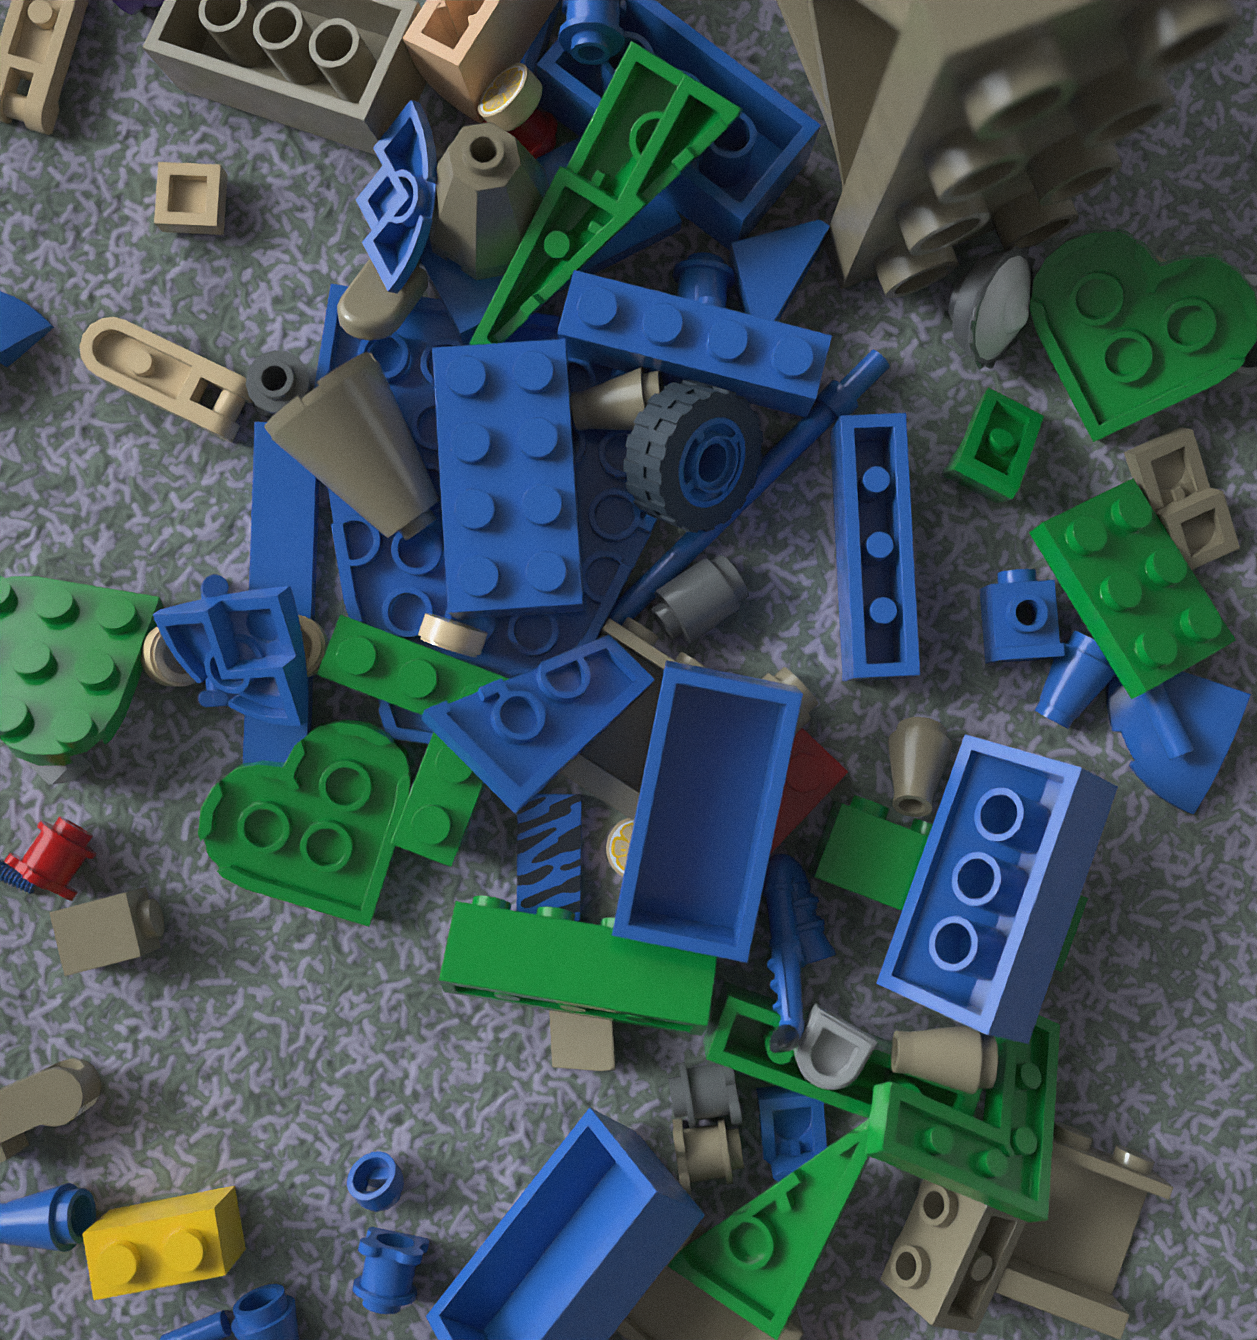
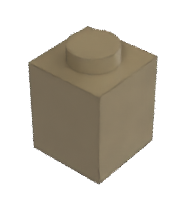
(107, 930)

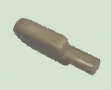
(371, 311)

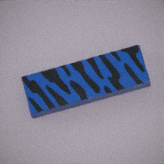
(550, 853)

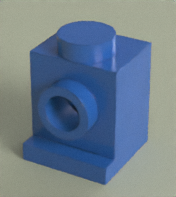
(1003, 634)

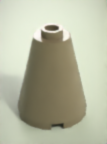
(360, 447)

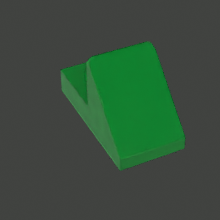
(995, 447)

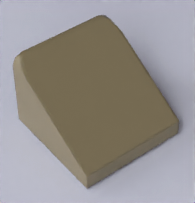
(582, 1042)

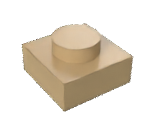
(190, 198)

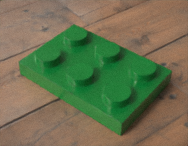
(1132, 587)

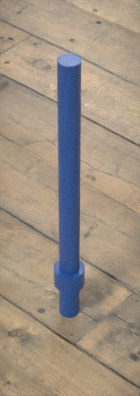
(831, 403)

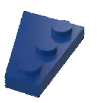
(538, 722)

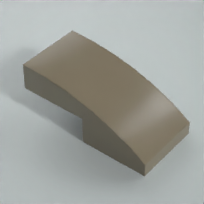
(1178, 490)

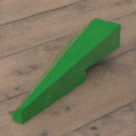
(632, 149)

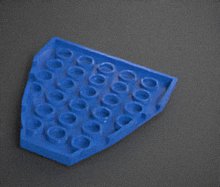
(398, 580)

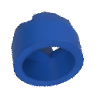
(378, 1171)

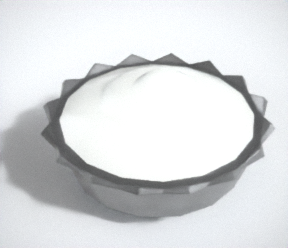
(992, 304)

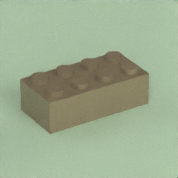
(297, 62)

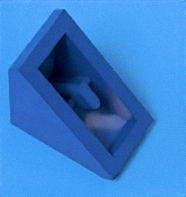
(774, 266)

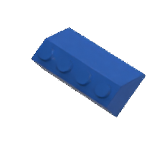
(997, 887)

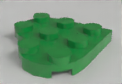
(1138, 329)
(67, 664)
(314, 824)

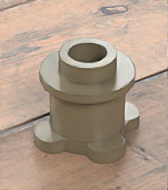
(706, 1152)

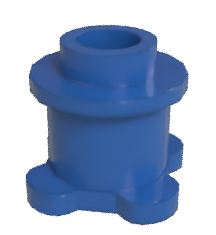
(592, 29)
(704, 278)
(389, 1269)

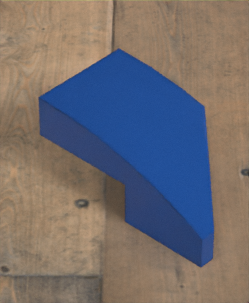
(789, 1128)

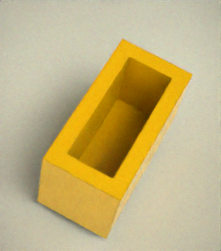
(164, 1243)

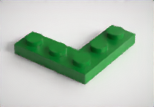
(415, 679)
(992, 1160)

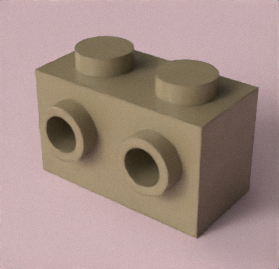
(951, 1257)

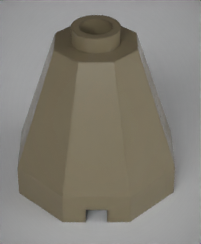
(485, 200)

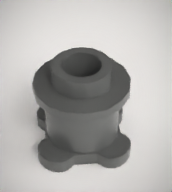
(268, 371)
(705, 1093)

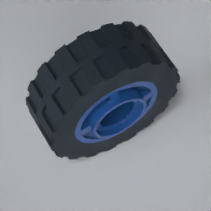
(693, 455)

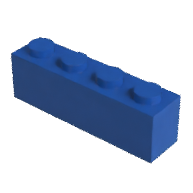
(694, 341)
(874, 547)

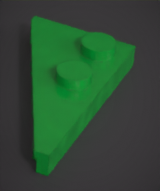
(771, 1246)

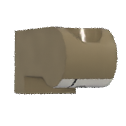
(45, 1098)

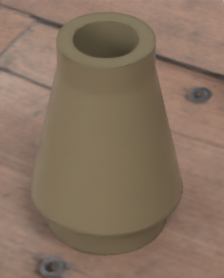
(616, 401)
(917, 762)
(948, 1056)

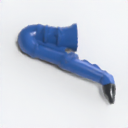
(794, 942)

